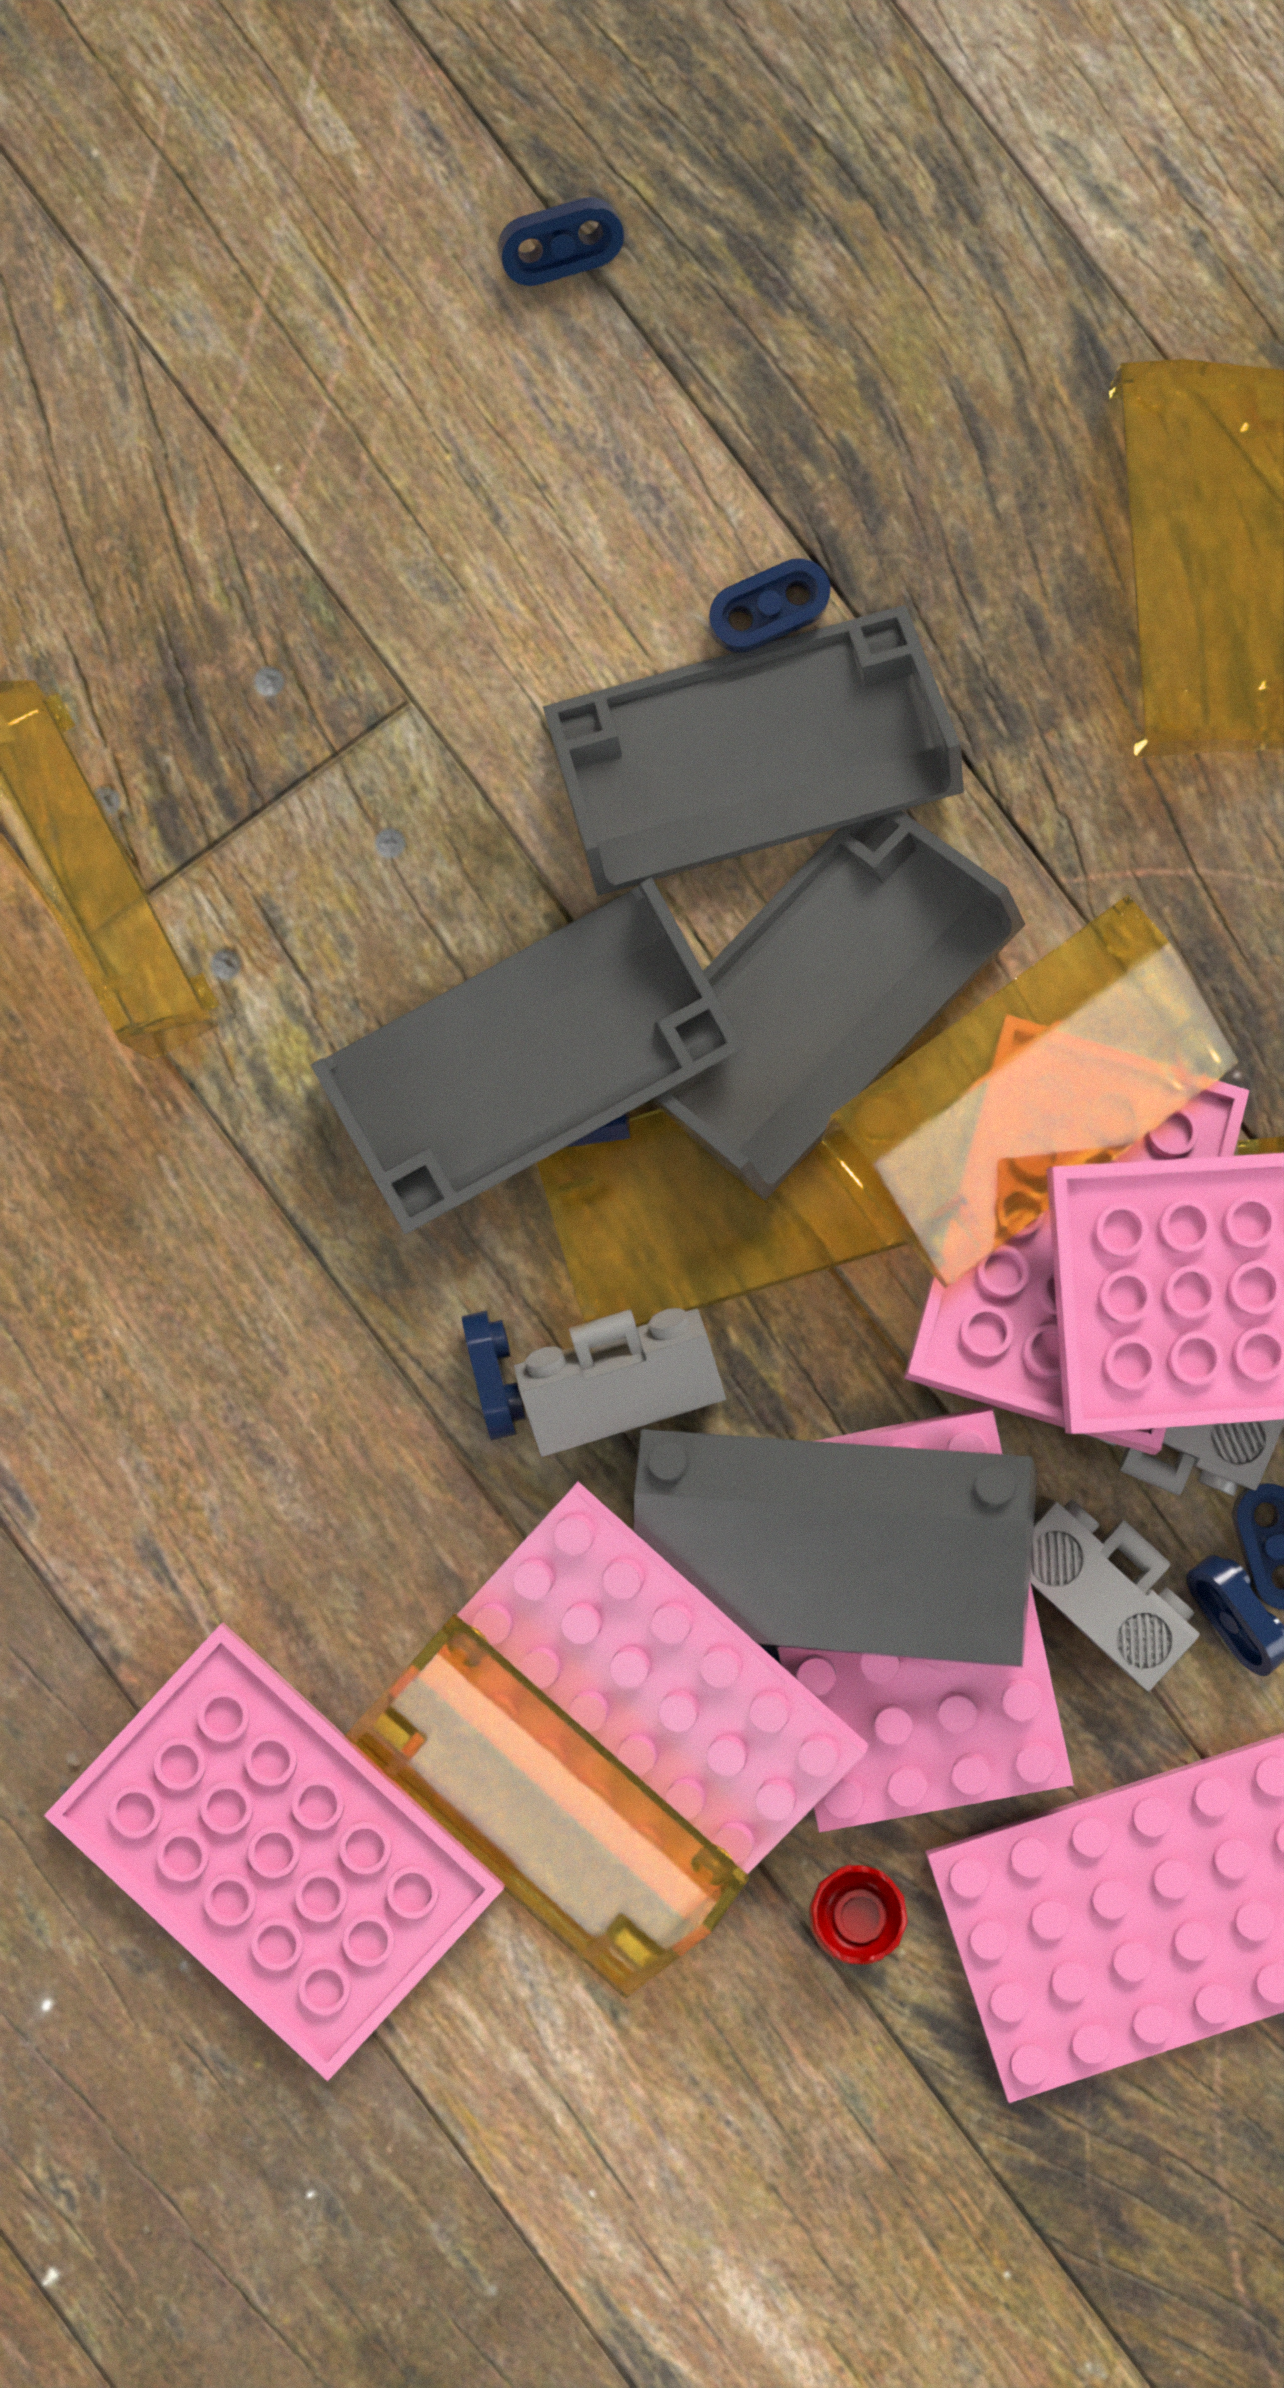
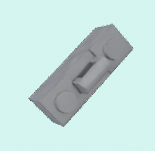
(618, 1378)
(1224, 1452)
(1121, 1617)

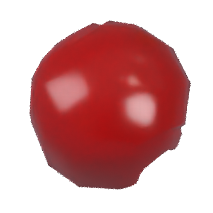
(858, 1915)

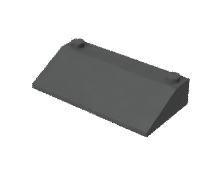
(754, 749)
(837, 989)
(528, 1056)
(847, 1541)

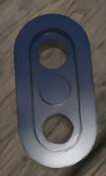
(560, 247)
(766, 603)
(499, 1401)
(1261, 1545)
(1237, 1614)

